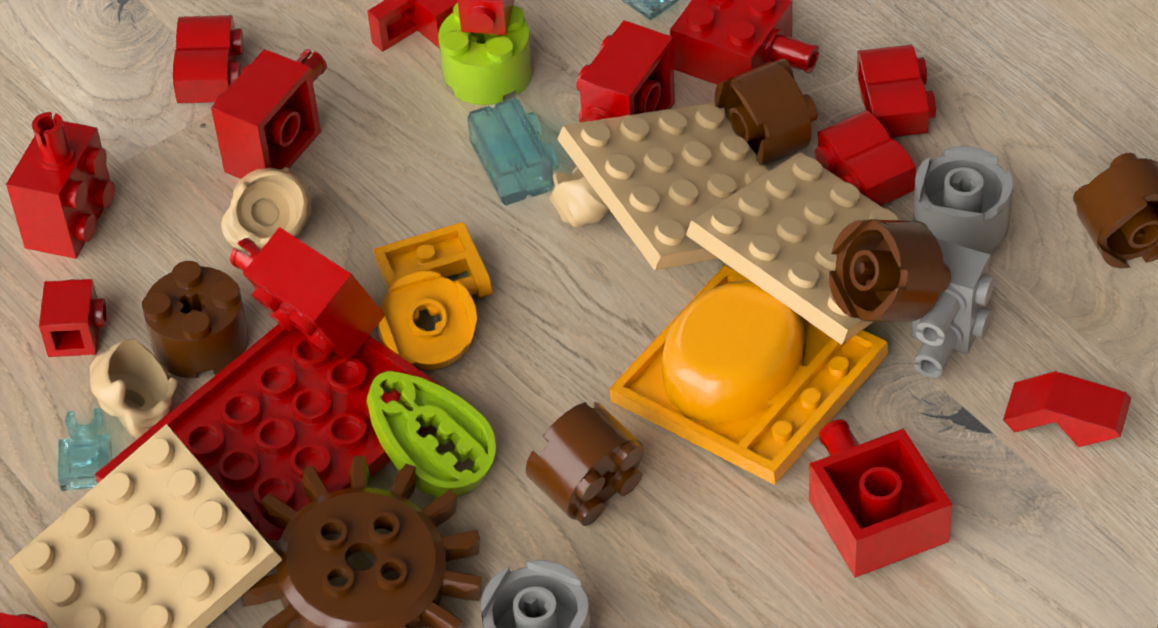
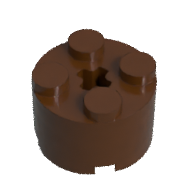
(768, 110)
(1122, 210)
(887, 270)
(195, 320)
(586, 462)

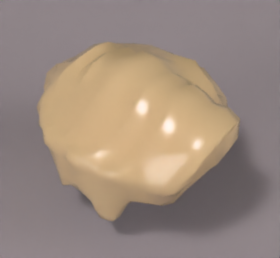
(576, 199)
(263, 204)
(132, 386)

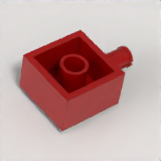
(734, 36)
(628, 75)
(268, 113)
(60, 186)
(308, 293)
(877, 498)

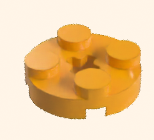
(439, 297)

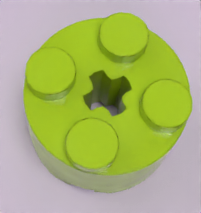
(485, 65)

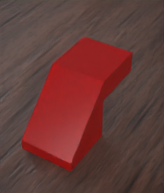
(398, 19)
(1080, 407)

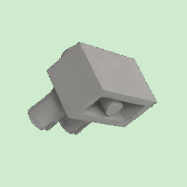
(958, 311)

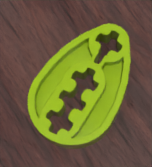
(455, 420)

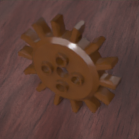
(367, 598)

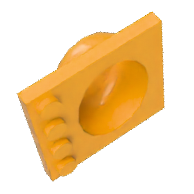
(746, 376)

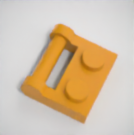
(441, 251)

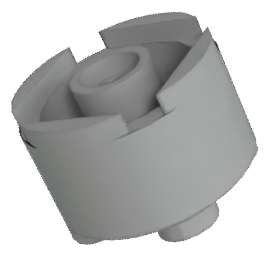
(964, 198)
(535, 597)

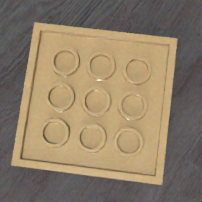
(663, 173)
(784, 234)
(147, 547)

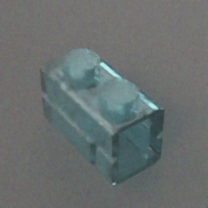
(512, 150)

